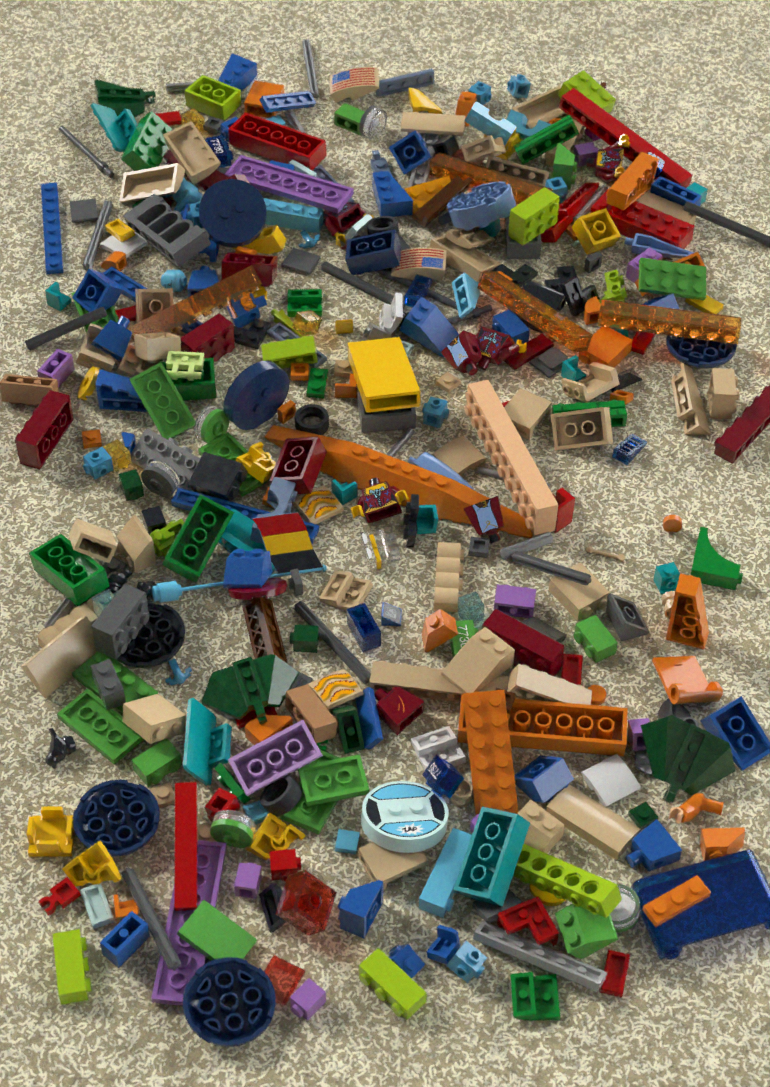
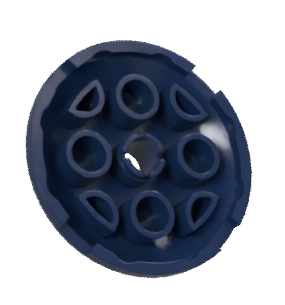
(700, 353)
(114, 801)
(229, 981)

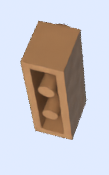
(26, 389)
(306, 706)

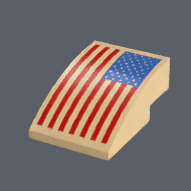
(354, 83)
(421, 261)

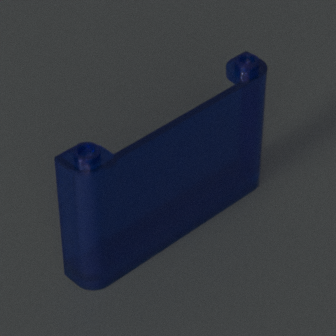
(736, 901)

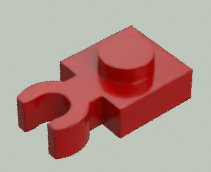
(61, 894)

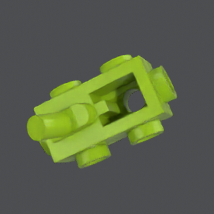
(615, 288)
(164, 538)

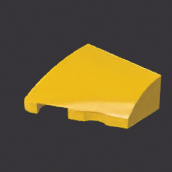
(421, 102)
(258, 462)
(273, 836)
(92, 867)

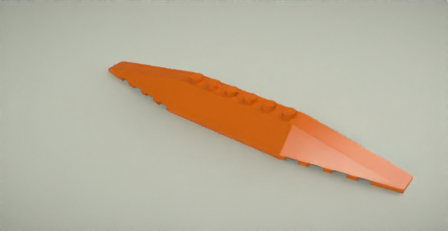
(357, 463)

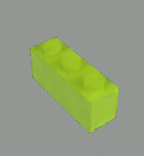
(290, 351)
(71, 966)
(392, 984)

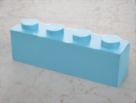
(294, 216)
(439, 891)

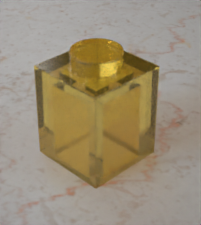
(195, 117)
(307, 323)
(120, 454)

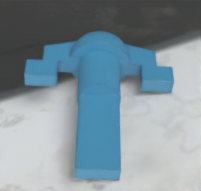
(310, 242)
(179, 677)

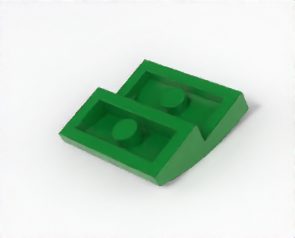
(304, 300)
(535, 997)

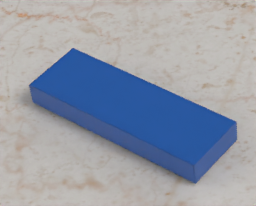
(369, 718)

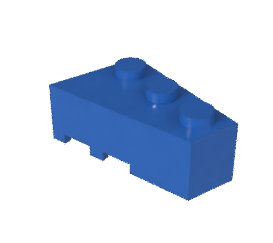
(238, 72)
(390, 196)
(117, 393)

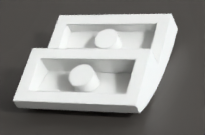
(128, 246)
(392, 314)
(439, 742)
(611, 780)

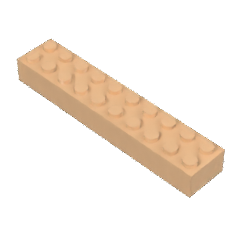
(511, 458)

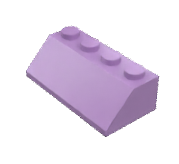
(275, 757)

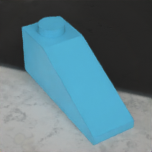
(465, 294)

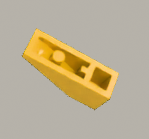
(269, 241)

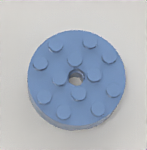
(481, 205)

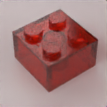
(306, 903)

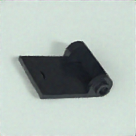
(547, 295)

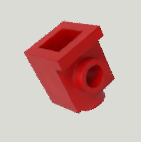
(221, 801)

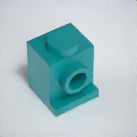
(666, 577)

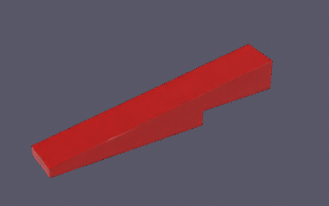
(568, 210)
(186, 846)

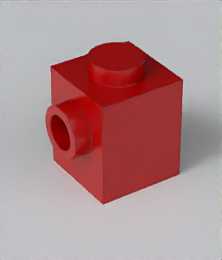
(284, 863)

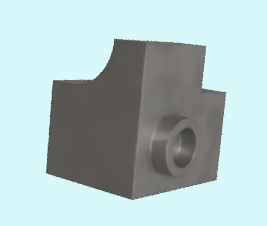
(373, 332)

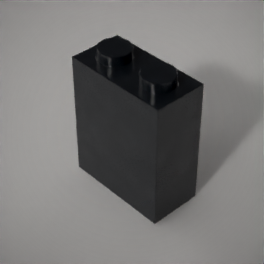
(218, 477)

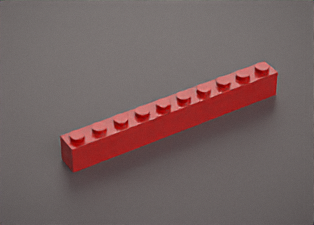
(611, 129)

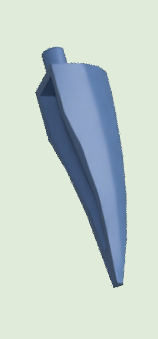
(643, 242)
(433, 464)

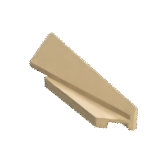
(688, 403)

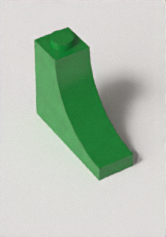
(712, 567)

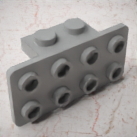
(155, 447)

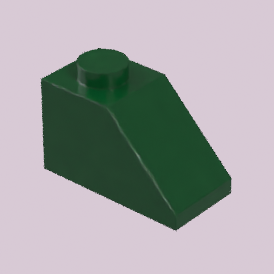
(349, 729)

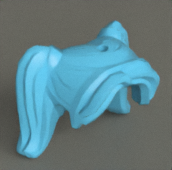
(186, 194)

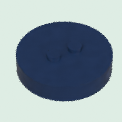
(232, 213)
(256, 395)

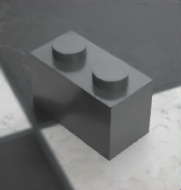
(108, 684)

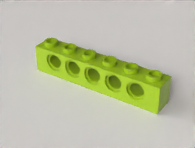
(567, 881)

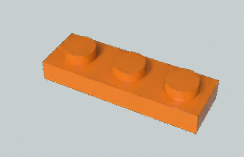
(676, 901)

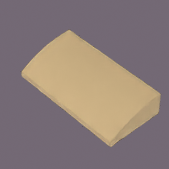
(542, 107)
(433, 123)
(192, 152)
(156, 180)
(465, 260)
(61, 657)
(593, 821)

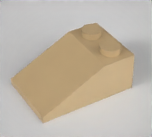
(582, 428)
(479, 662)

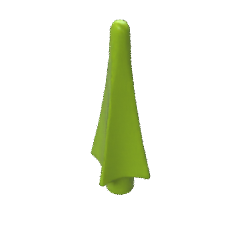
(284, 319)

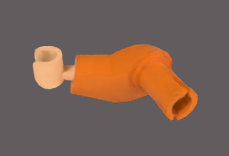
(693, 806)

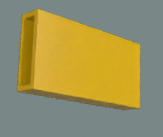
(383, 374)

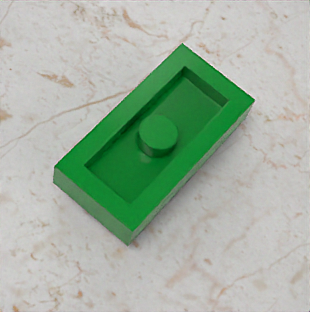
(317, 383)
(227, 778)

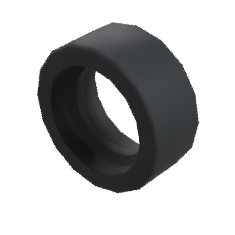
(382, 224)
(315, 411)
(281, 796)

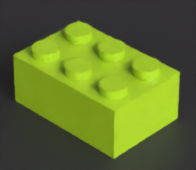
(590, 88)
(213, 97)
(533, 216)

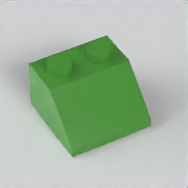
(564, 165)
(584, 931)

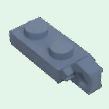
(378, 163)

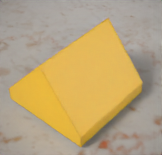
(344, 326)

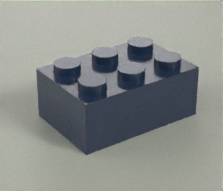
(373, 252)

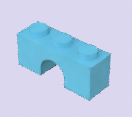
(480, 119)
(520, 121)

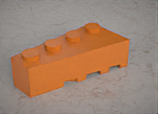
(633, 182)
(688, 614)

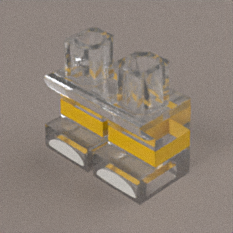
(376, 549)

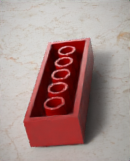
(276, 141)
(647, 221)

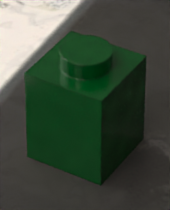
(131, 485)
(305, 638)

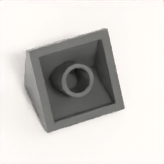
(625, 618)

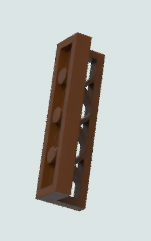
(439, 202)
(267, 627)

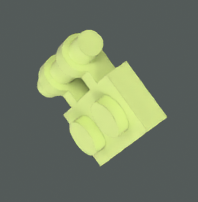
(184, 361)

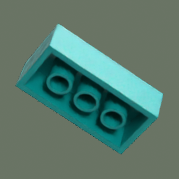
(492, 856)

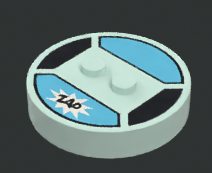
(404, 816)

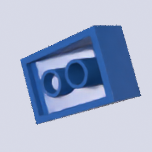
(429, 326)
(740, 728)

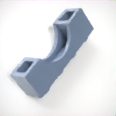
(280, 497)

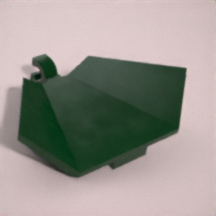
(121, 97)
(249, 686)
(685, 755)

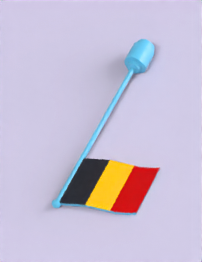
(288, 546)

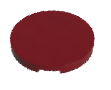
(271, 588)

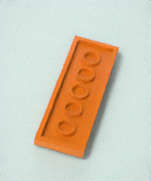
(490, 751)

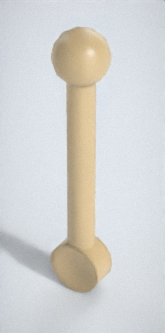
(620, 557)

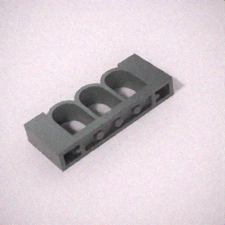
(167, 230)

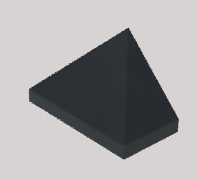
(626, 379)
(270, 899)

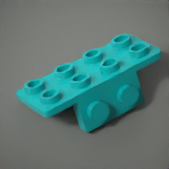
(117, 128)
(238, 535)
(204, 742)

